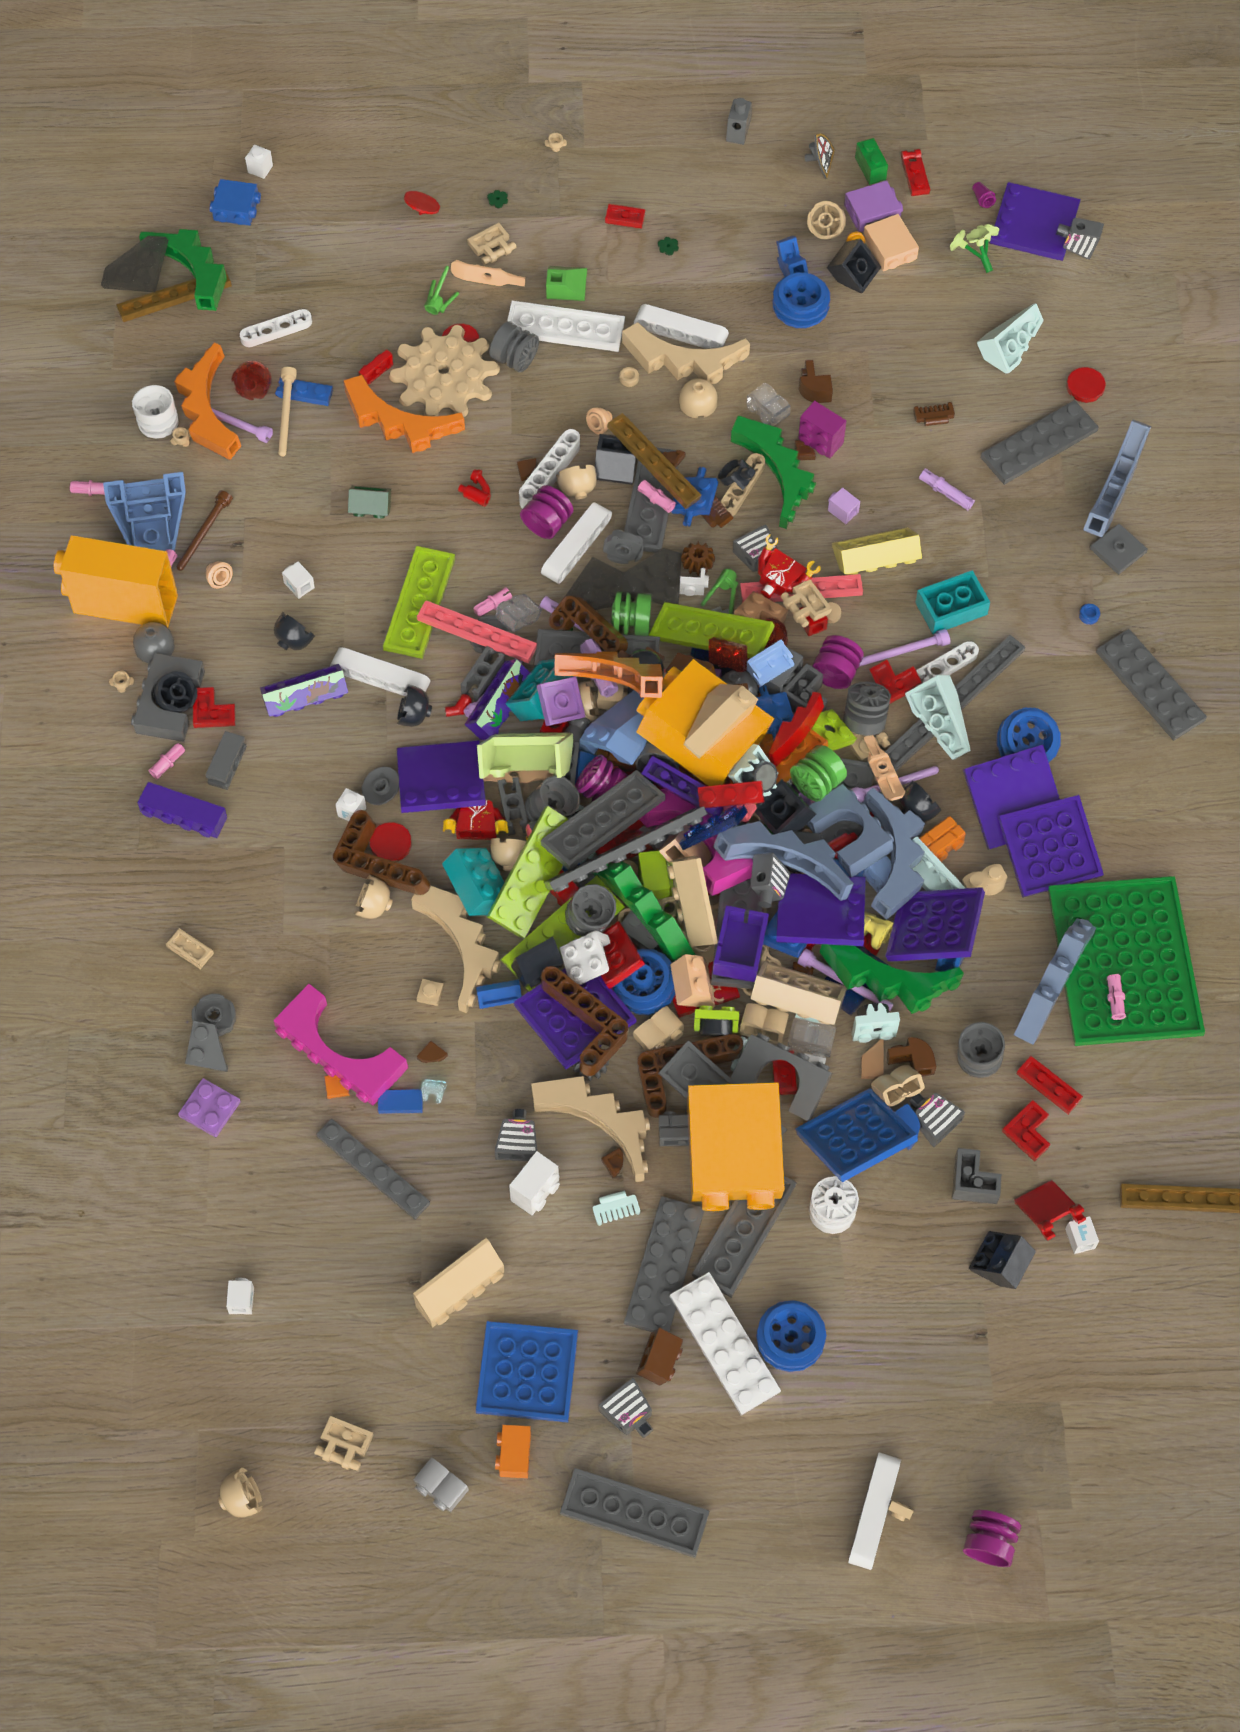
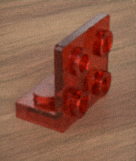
(728, 654)

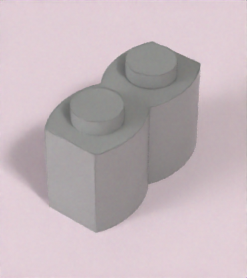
(440, 1485)

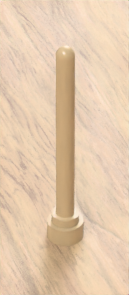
(288, 376)

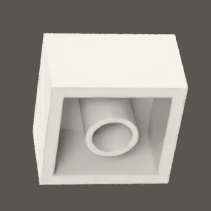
(535, 1183)

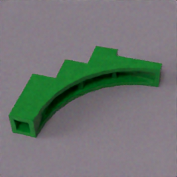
(209, 277)
(782, 461)
(644, 905)
(887, 982)

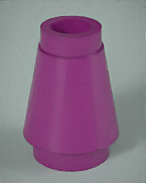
(984, 195)

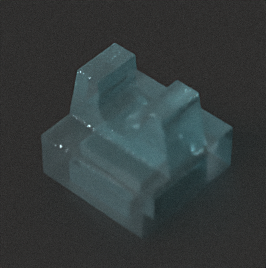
(433, 1087)

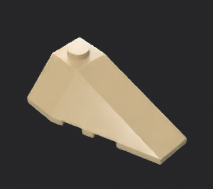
(719, 714)

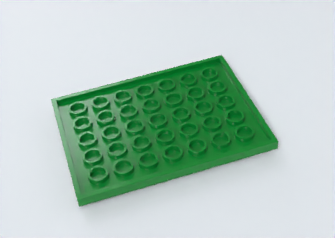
(1142, 941)

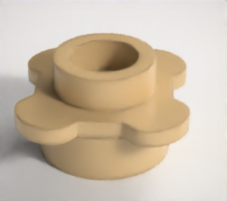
(555, 142)
(177, 434)
(121, 676)

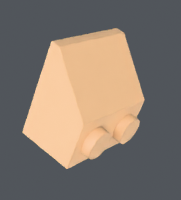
(692, 981)

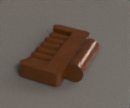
(934, 418)
(718, 514)

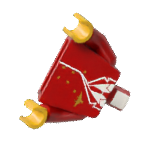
(780, 572)
(476, 822)

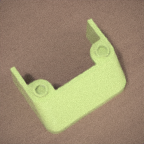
(525, 753)

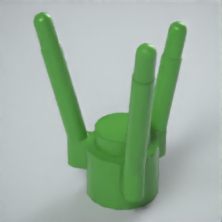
(435, 302)
(725, 581)

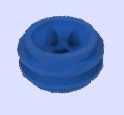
(801, 309)
(1011, 742)
(656, 999)
(782, 1357)

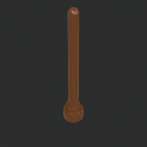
(223, 500)

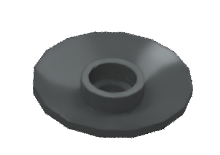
(375, 782)

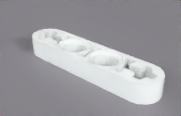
(274, 325)
(944, 666)

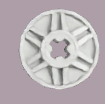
(155, 411)
(833, 1217)

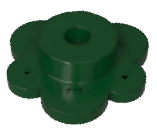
(497, 198)
(668, 246)

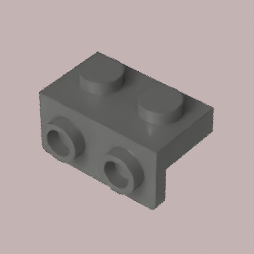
(638, 932)

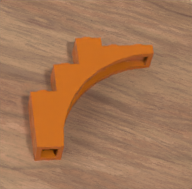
(196, 387)
(393, 422)
(643, 678)

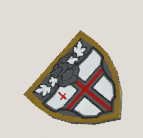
(822, 151)

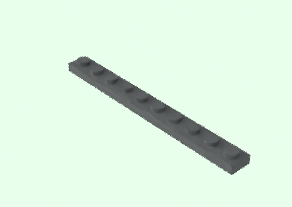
(966, 689)

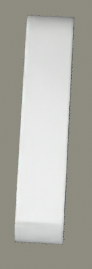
(681, 327)
(567, 446)
(576, 543)
(378, 672)
(874, 1511)

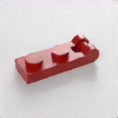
(915, 172)

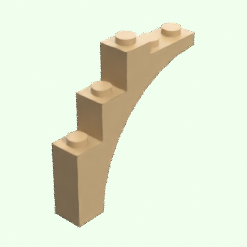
(682, 361)
(467, 935)
(574, 1097)

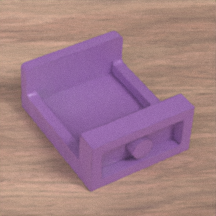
(872, 204)

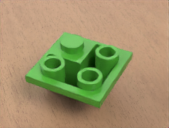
(566, 283)

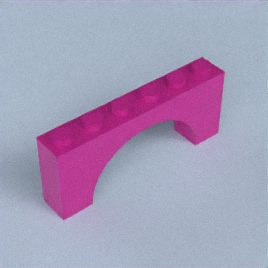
(718, 873)
(364, 1076)

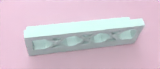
(935, 876)

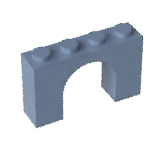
(843, 806)

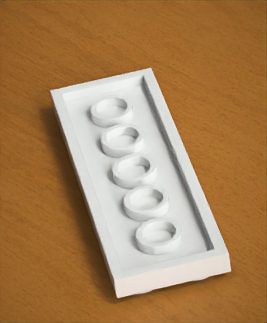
(569, 325)
(725, 1343)

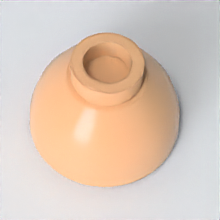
(597, 420)
(219, 574)

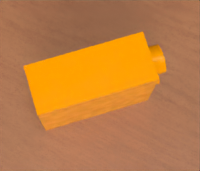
(117, 581)
(672, 717)
(735, 1145)

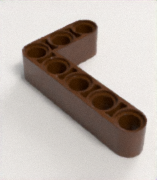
(356, 858)
(588, 1015)
(657, 1057)

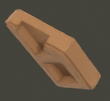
(873, 1061)

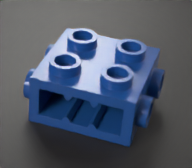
(235, 202)

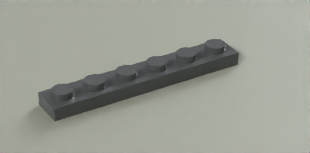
(373, 1169)

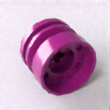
(546, 512)
(838, 661)
(599, 778)
(992, 1538)

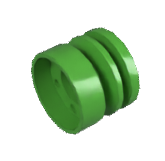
(632, 613)
(818, 773)

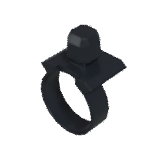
(740, 476)

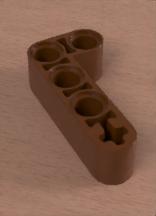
(592, 627)

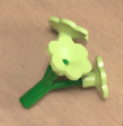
(978, 235)

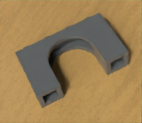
(151, 719)
(812, 1077)

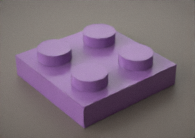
(561, 701)
(209, 1107)

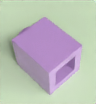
(843, 505)

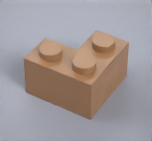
(760, 607)

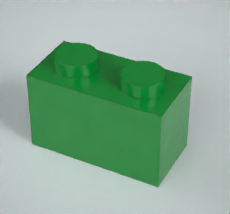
(871, 161)

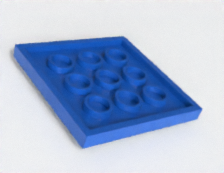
(856, 1135)
(527, 1371)

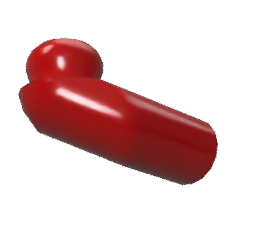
(459, 708)

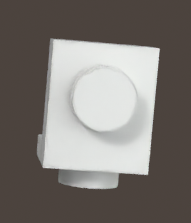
(694, 585)

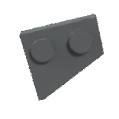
(205, 1047)

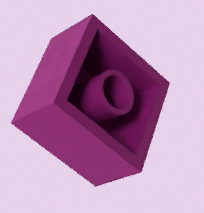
(822, 429)

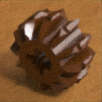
(697, 557)

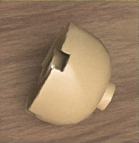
(826, 220)
(698, 398)
(577, 481)
(589, 700)
(506, 852)
(373, 899)
(240, 1494)

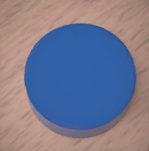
(1089, 614)

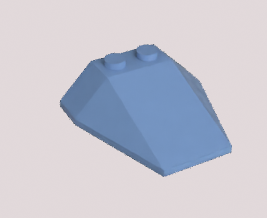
(148, 510)
(617, 731)

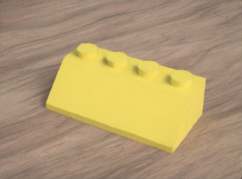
(877, 551)

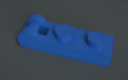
(307, 392)

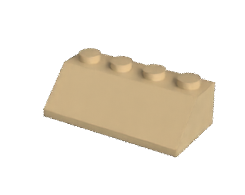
(692, 900)
(798, 993)
(459, 1283)

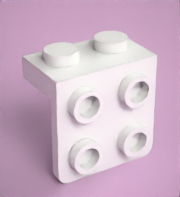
(586, 957)

